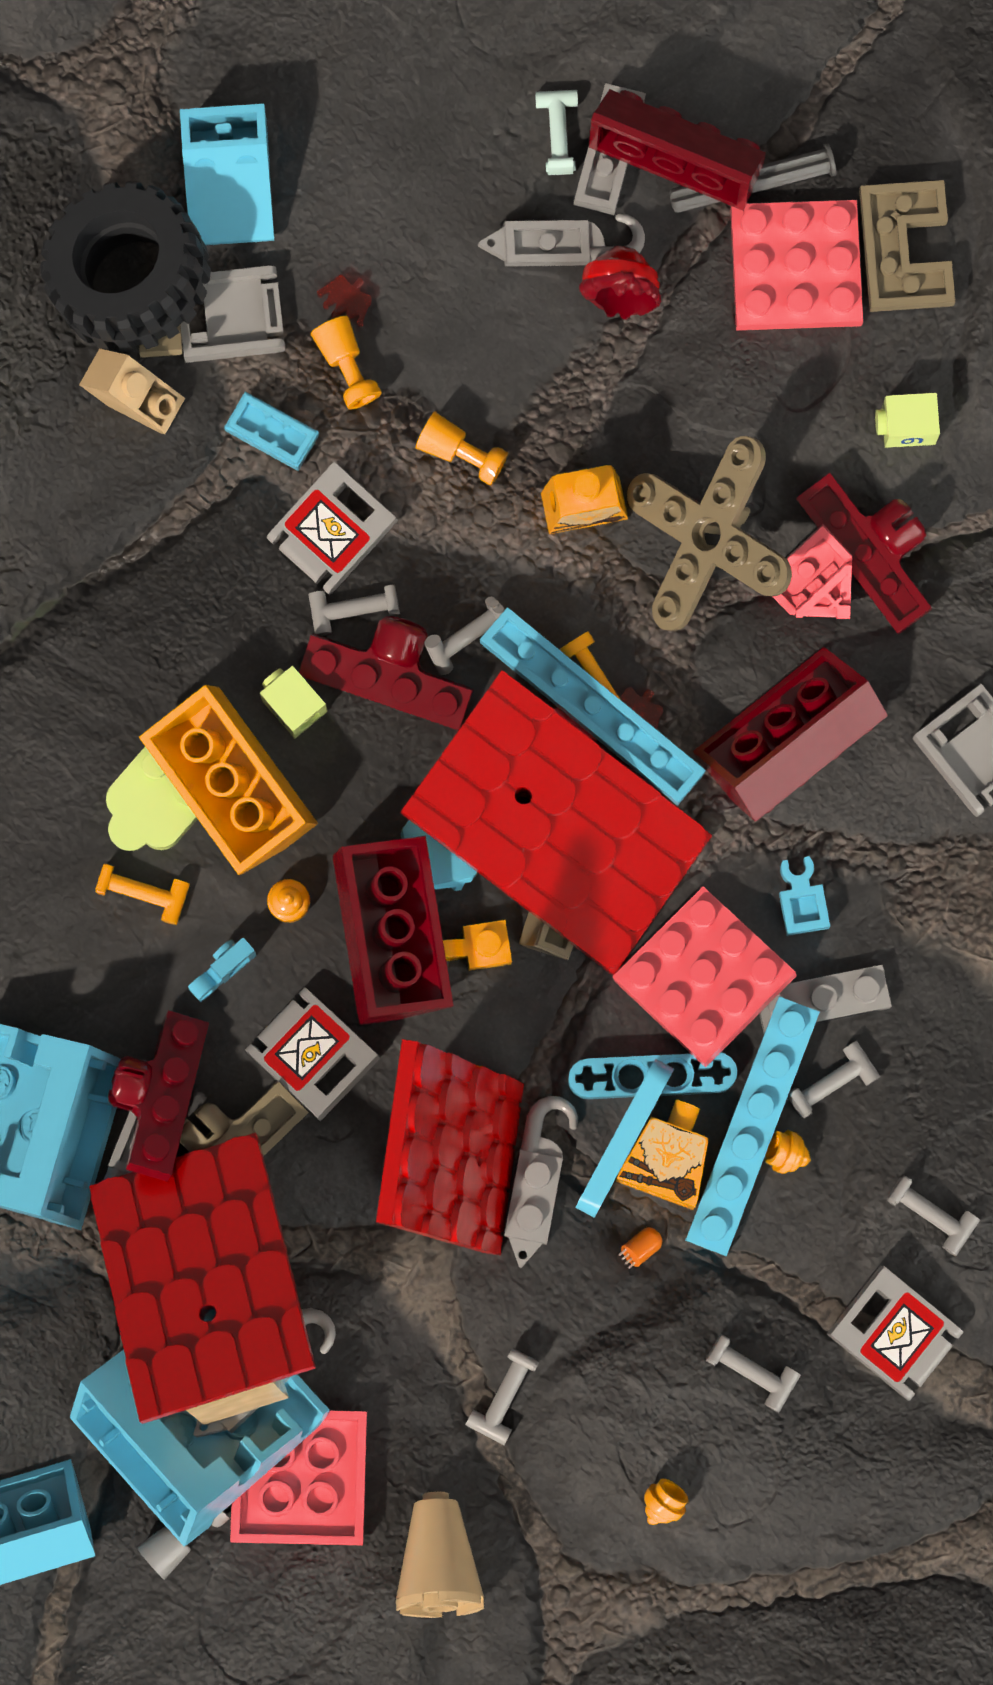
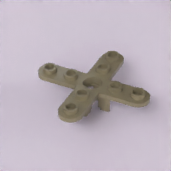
(719, 513)

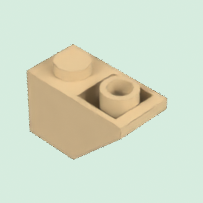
(132, 390)

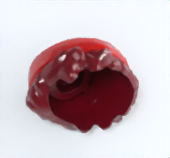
(621, 283)

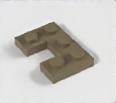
(885, 217)

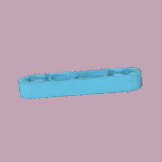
(644, 1063)
(624, 1138)

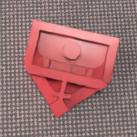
(819, 578)

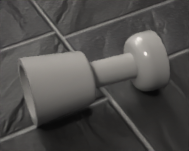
(165, 1551)

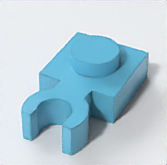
(803, 905)
(229, 960)

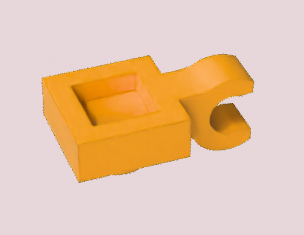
(483, 946)

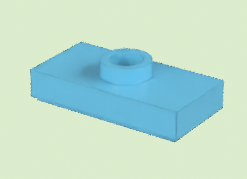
(271, 431)

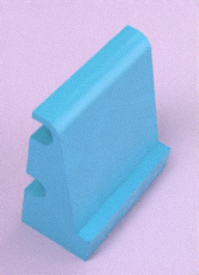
(52, 1124)
(173, 1471)

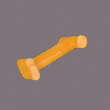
(170, 900)

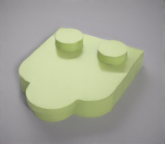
(146, 807)

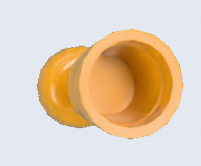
(340, 348)
(446, 441)

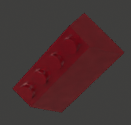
(676, 148)
(791, 733)
(392, 929)

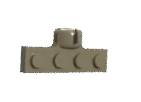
(269, 1117)

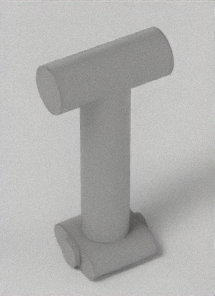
(324, 612)
(442, 651)
(856, 1066)
(957, 1230)
(778, 1387)
(490, 1423)

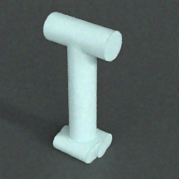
(556, 102)

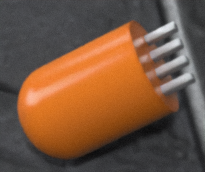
(641, 1247)

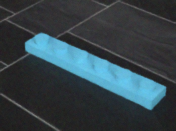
(592, 706)
(752, 1126)

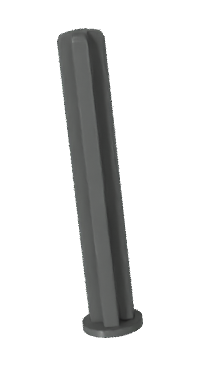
(771, 176)

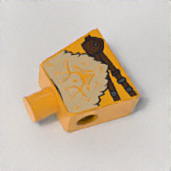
(583, 499)
(668, 1158)

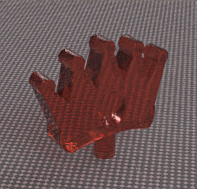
(347, 298)
(641, 705)

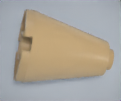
(438, 1562)

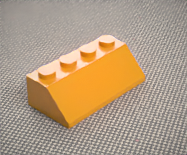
(228, 779)

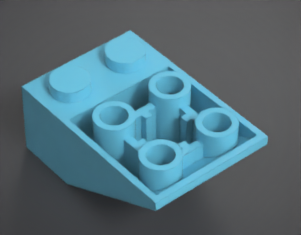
(228, 173)

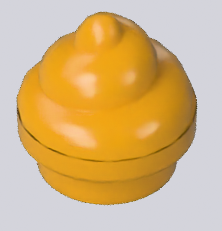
(288, 900)
(787, 1152)
(664, 1502)

